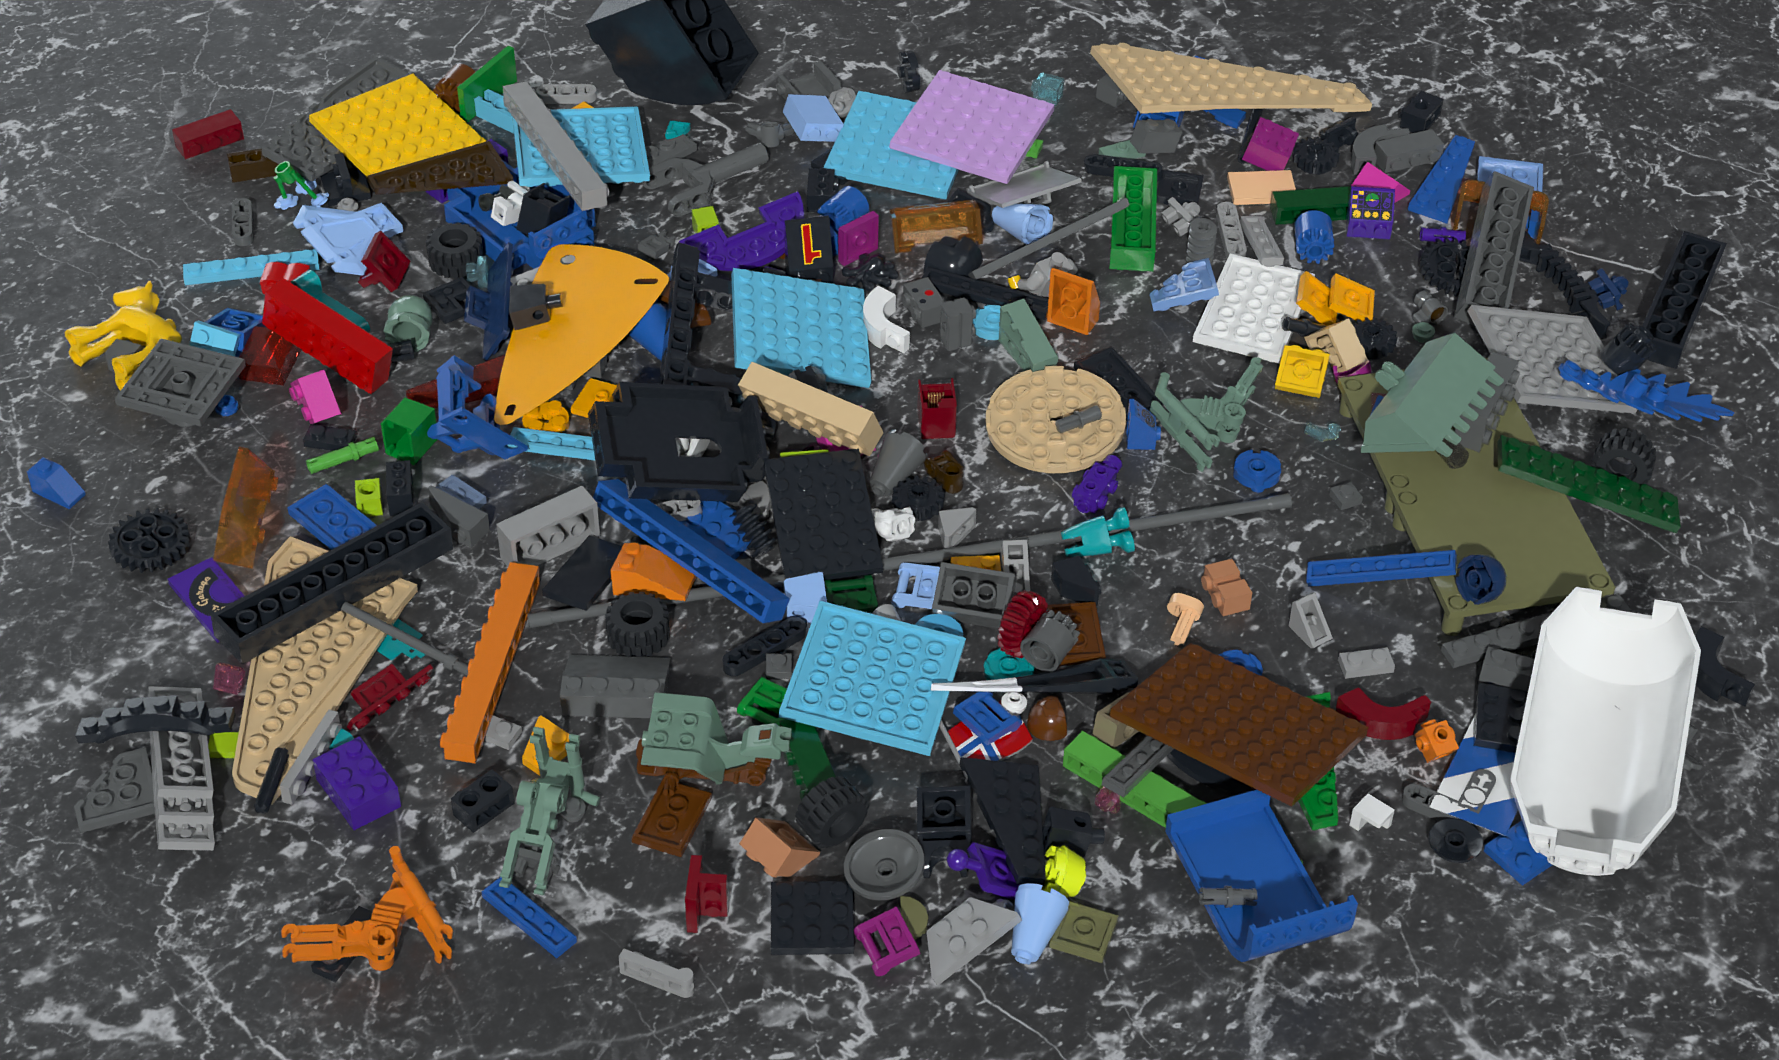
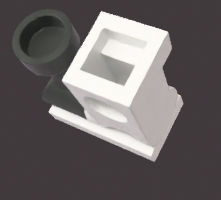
(505, 203)

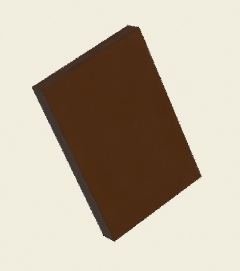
(1090, 642)
(672, 819)

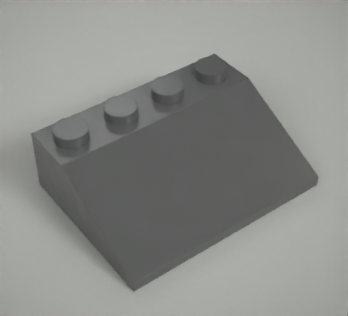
(612, 685)

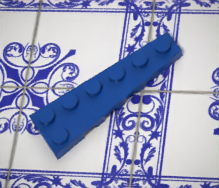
(1441, 187)

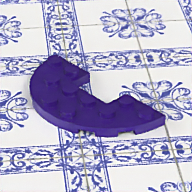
(754, 246)

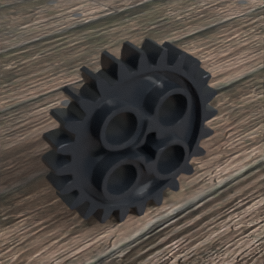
(1440, 265)
(149, 540)

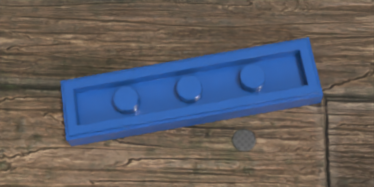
(530, 918)

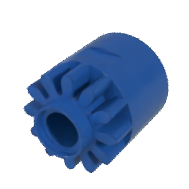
(844, 207)
(1314, 236)

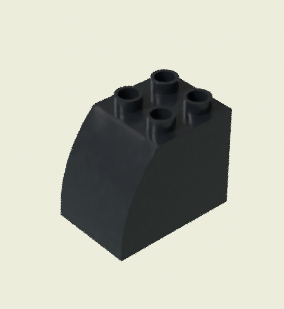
(674, 48)

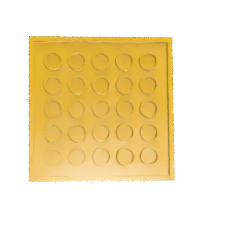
(394, 126)

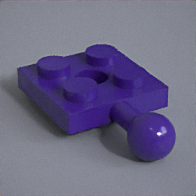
(989, 866)

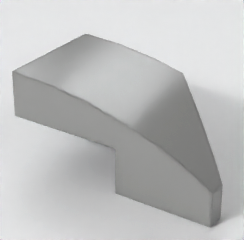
(758, 494)

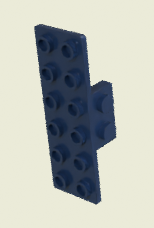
(491, 308)

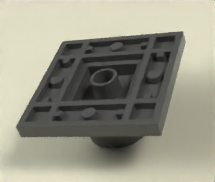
(180, 383)

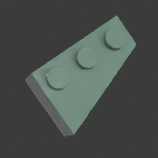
(1024, 337)

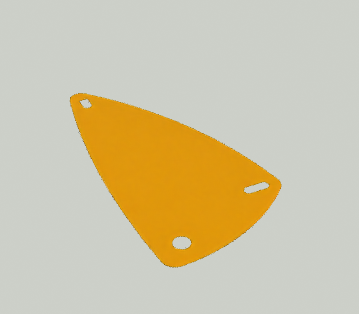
(596, 314)

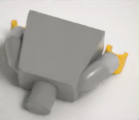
(1039, 279)

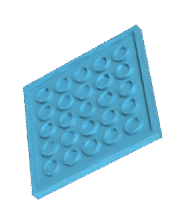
(607, 138)
(865, 153)
(800, 324)
(872, 678)

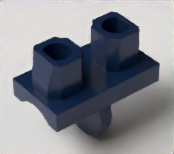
(1611, 288)

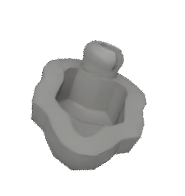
(842, 101)

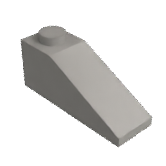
(1015, 560)

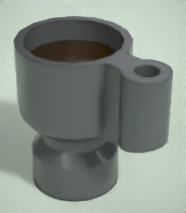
(1431, 309)

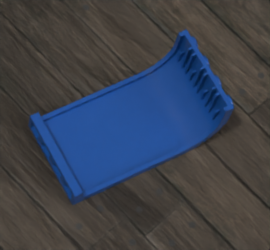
(1245, 847)

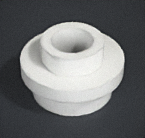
(1014, 702)

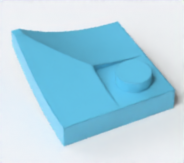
(214, 338)

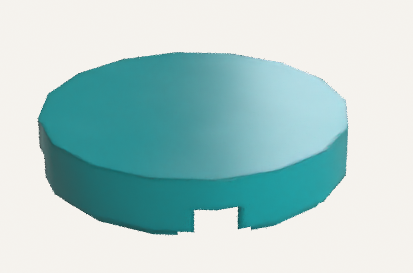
(1003, 666)

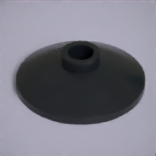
(1455, 840)

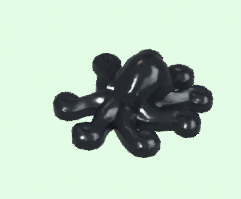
(871, 272)

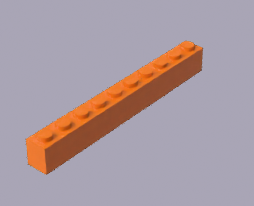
(491, 663)

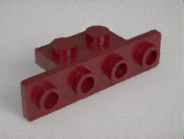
(381, 690)

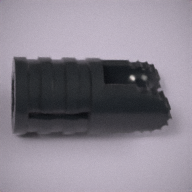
(402, 351)

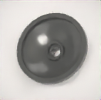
(881, 854)

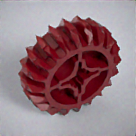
(1018, 621)

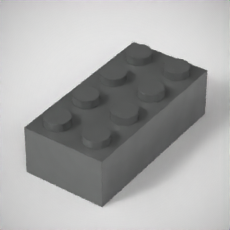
(1488, 419)

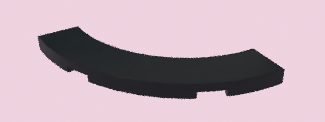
(1207, 774)

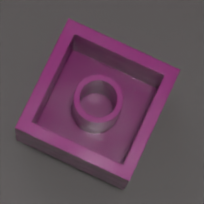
(1270, 146)

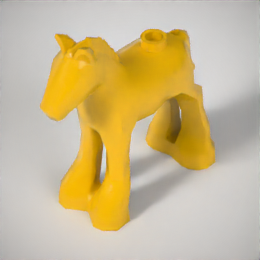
(132, 322)

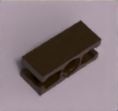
(250, 165)

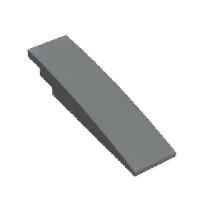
(182, 782)

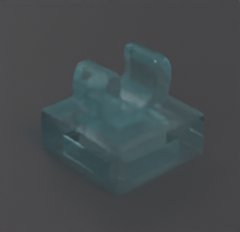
(479, 270)

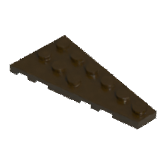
(460, 168)

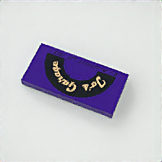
(205, 590)

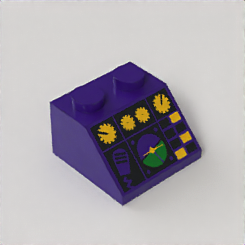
(1370, 212)

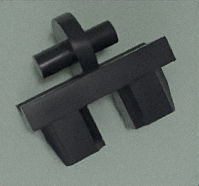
(1342, 133)

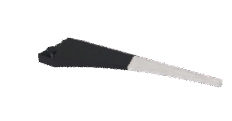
(1086, 678)

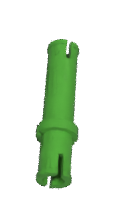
(342, 455)

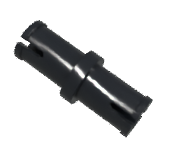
(1302, 327)

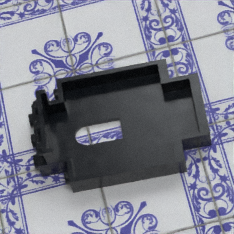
(638, 441)

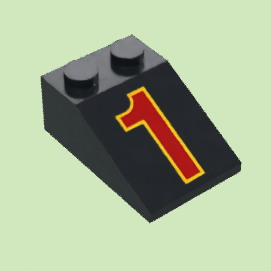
(809, 249)

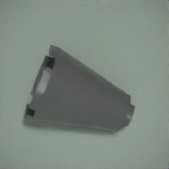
(896, 460)

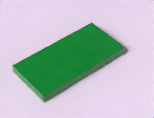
(492, 76)

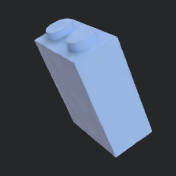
(812, 117)

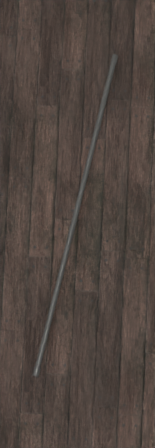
(1270, 503)

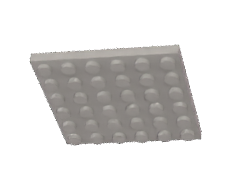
(1540, 345)

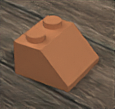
(777, 847)

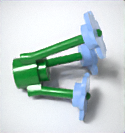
(288, 175)

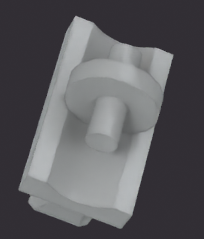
(1183, 214)

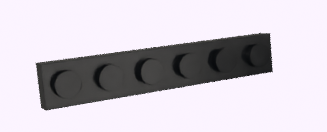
(984, 292)

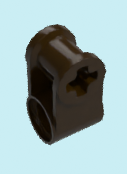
(946, 472)

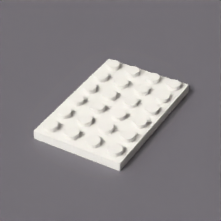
(1251, 309)

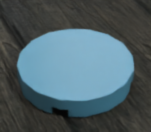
(987, 322)

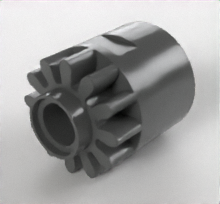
(1049, 641)

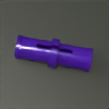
(1427, 234)

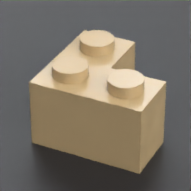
(1341, 344)

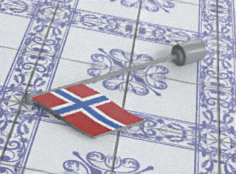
(962, 739)

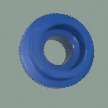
(227, 406)

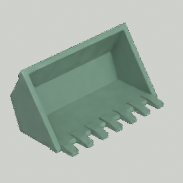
(1429, 398)

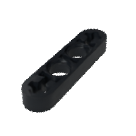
(1101, 165)
(761, 643)

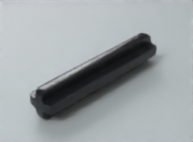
(271, 780)

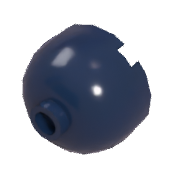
(1480, 578)

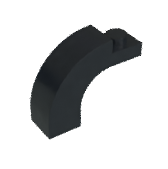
(1713, 677)

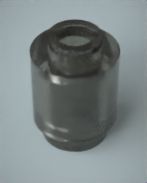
(1457, 458)

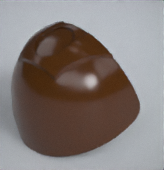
(1047, 719)

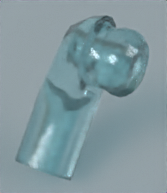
(1331, 433)

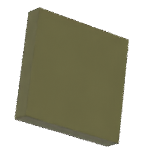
(1084, 932)

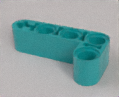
(312, 285)

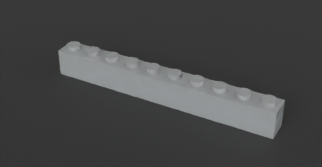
(555, 146)

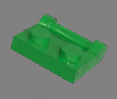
(765, 695)

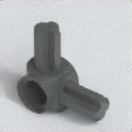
(770, 132)

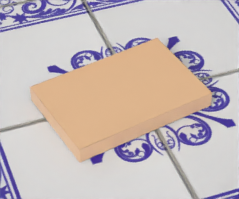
(1257, 186)

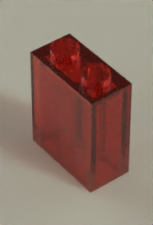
(268, 357)

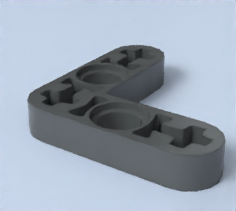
(1423, 793)

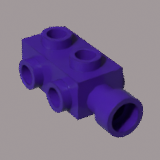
(1096, 485)

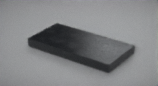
(1120, 376)
(583, 574)

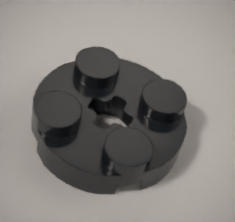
(908, 71)

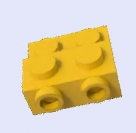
(1302, 371)

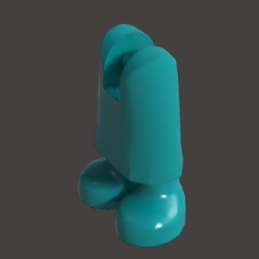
(1096, 535)

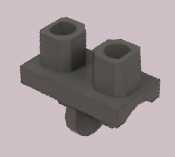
(530, 857)

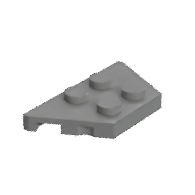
(965, 935)

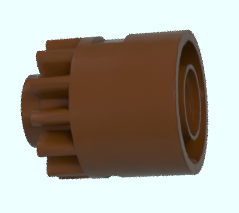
(447, 87)

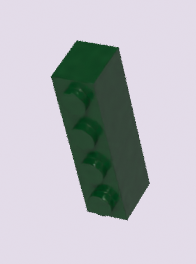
(1289, 205)
(806, 756)

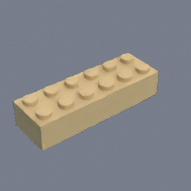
(811, 409)

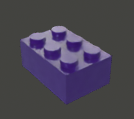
(356, 783)

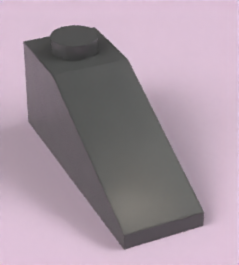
(466, 521)

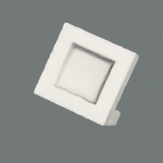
(1371, 811)

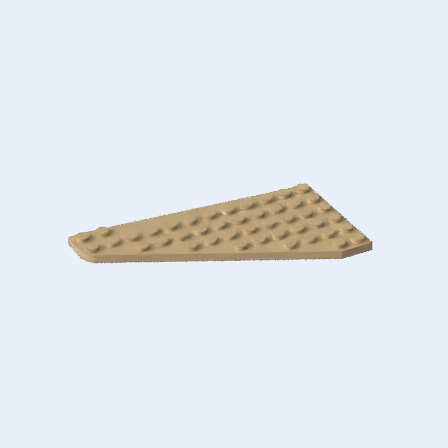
(1177, 82)
(306, 674)

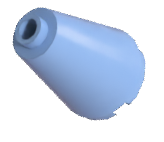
(1024, 221)
(1040, 917)

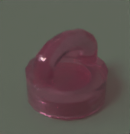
(1108, 801)

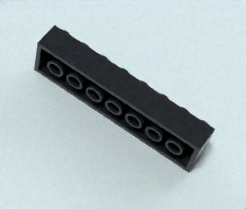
(1682, 296)

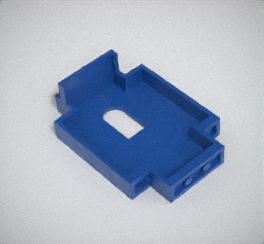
(572, 230)

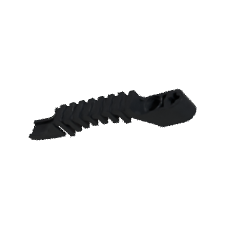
(1575, 289)

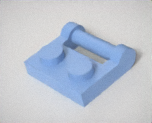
(923, 588)

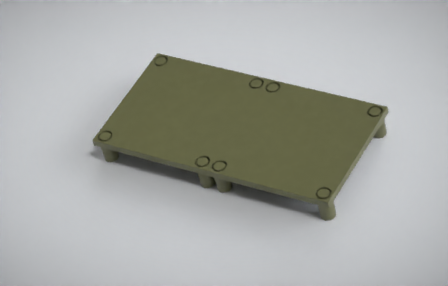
(1483, 513)

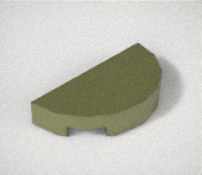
(914, 916)

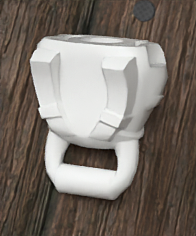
(894, 523)

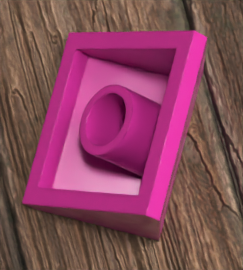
(1375, 178)

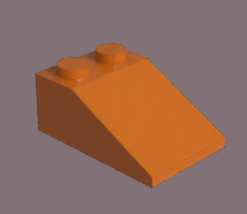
(1072, 302)
(649, 571)

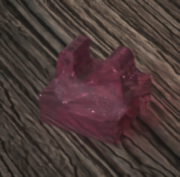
(228, 678)

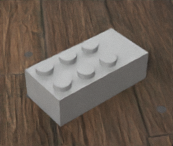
(549, 528)

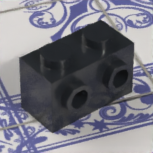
(820, 187)

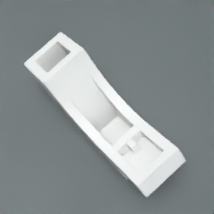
(880, 331)

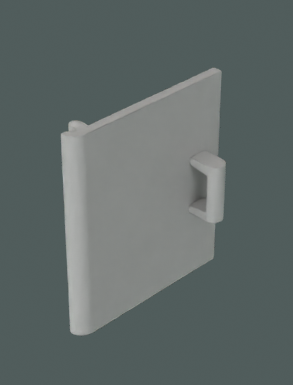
(1024, 186)

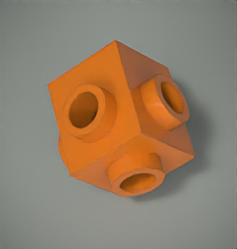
(1436, 740)

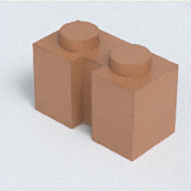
(1226, 587)

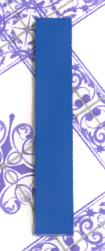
(1382, 568)

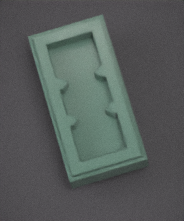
(1121, 149)

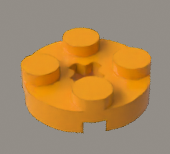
(551, 411)

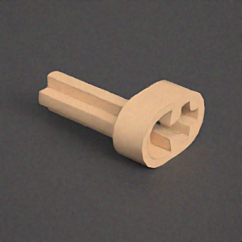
(1189, 610)

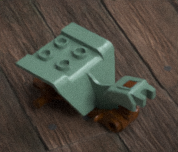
(690, 742)

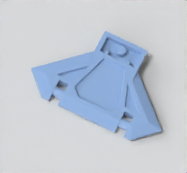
(345, 234)

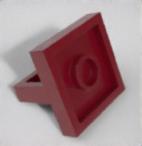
(384, 263)
(704, 894)

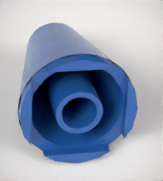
(651, 329)

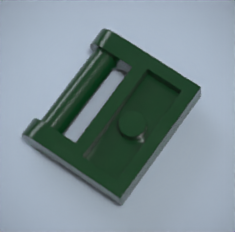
(858, 600)

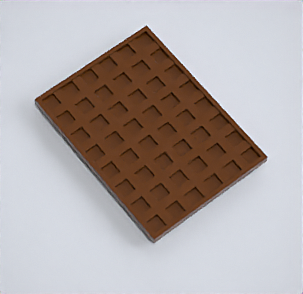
(1240, 723)

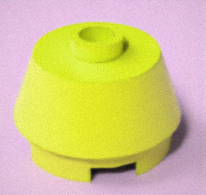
(1064, 871)

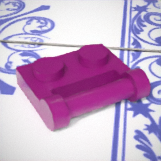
(895, 937)

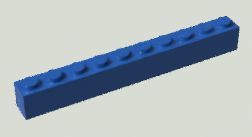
(692, 552)

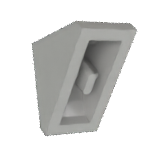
(955, 525)
(1309, 621)

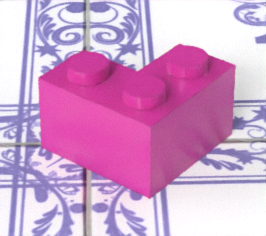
(316, 396)

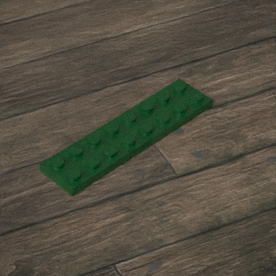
(1588, 483)

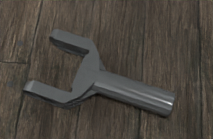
(703, 177)

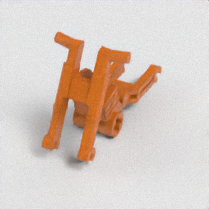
(381, 933)

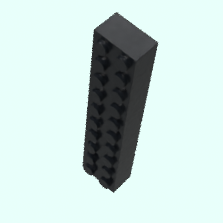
(329, 581)

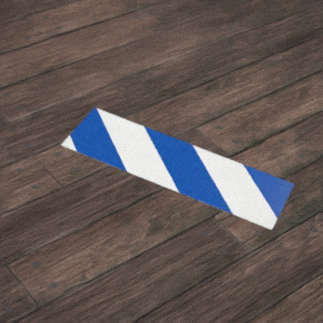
(1500, 805)

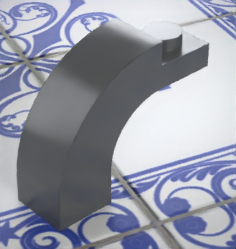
(1365, 144)

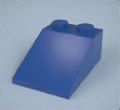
(238, 322)

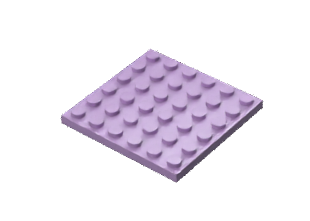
(972, 126)

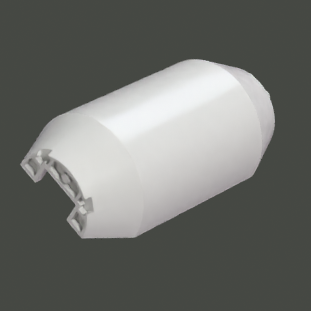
(1595, 776)

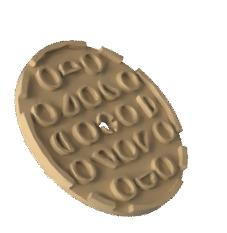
(1022, 427)

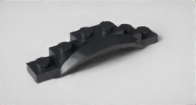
(155, 714)

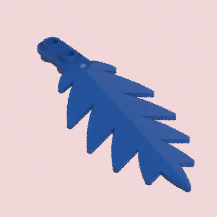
(1646, 393)

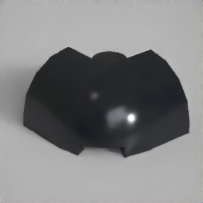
(954, 256)

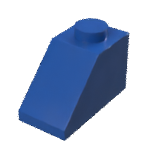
(54, 483)

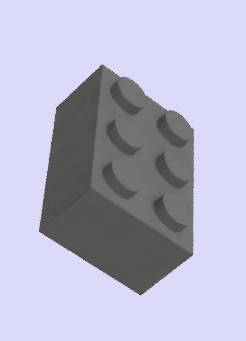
(973, 594)

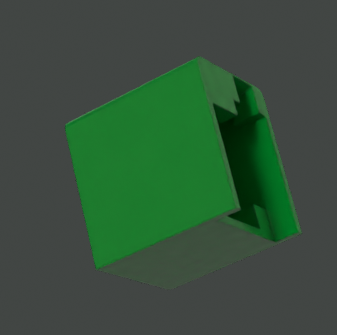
(407, 430)

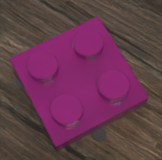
(858, 238)

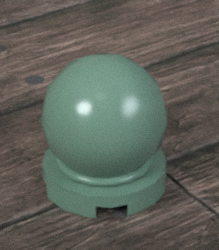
(409, 319)

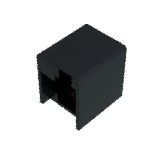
(541, 209)

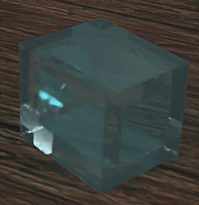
(1048, 88)

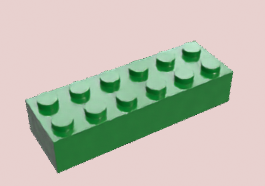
(1135, 226)

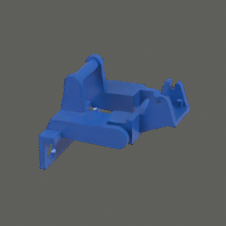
(479, 429)

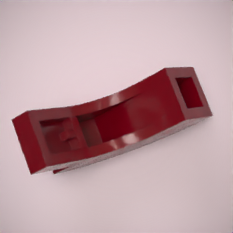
(1383, 721)

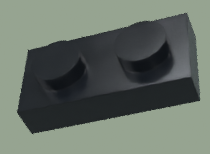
(328, 437)

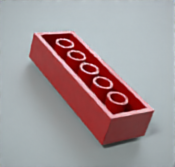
(327, 336)

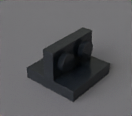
(344, 183)

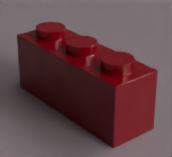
(208, 134)

